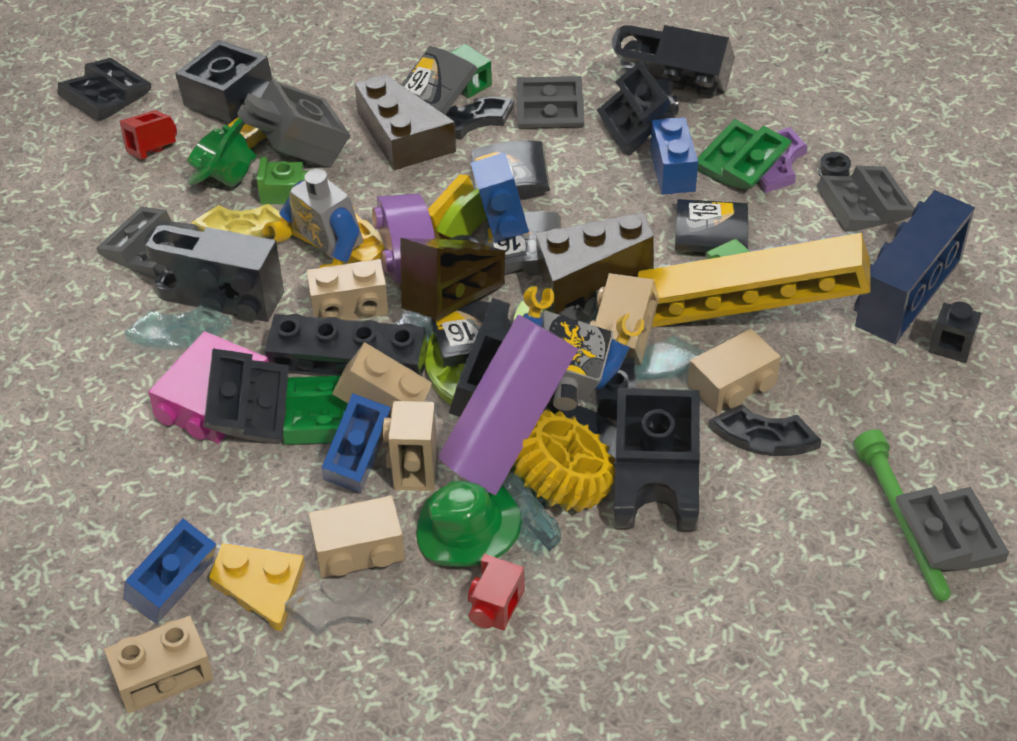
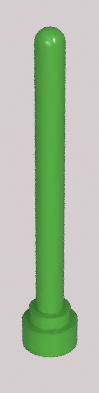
(874, 449)

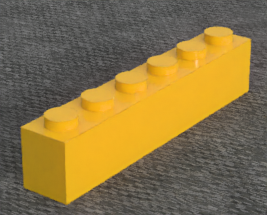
(761, 279)

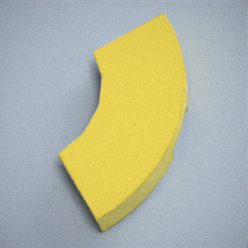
(244, 222)

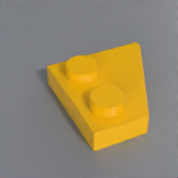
(258, 579)

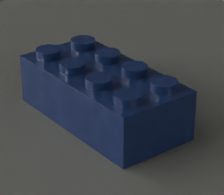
(914, 266)

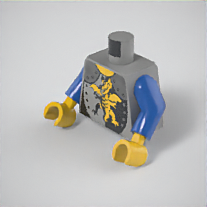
(320, 215)
(597, 355)

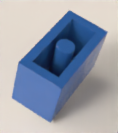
(673, 156)
(499, 197)
(355, 443)
(169, 571)

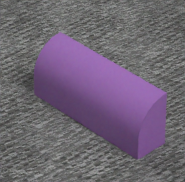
(507, 404)

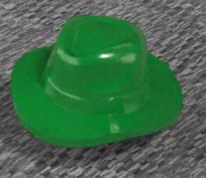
(222, 156)
(467, 522)

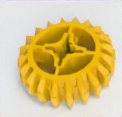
(565, 463)

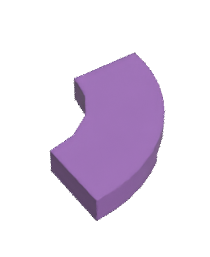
(781, 172)

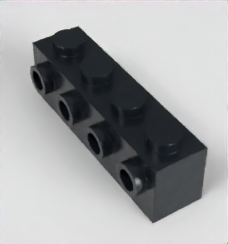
(328, 344)

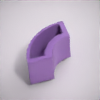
(400, 218)

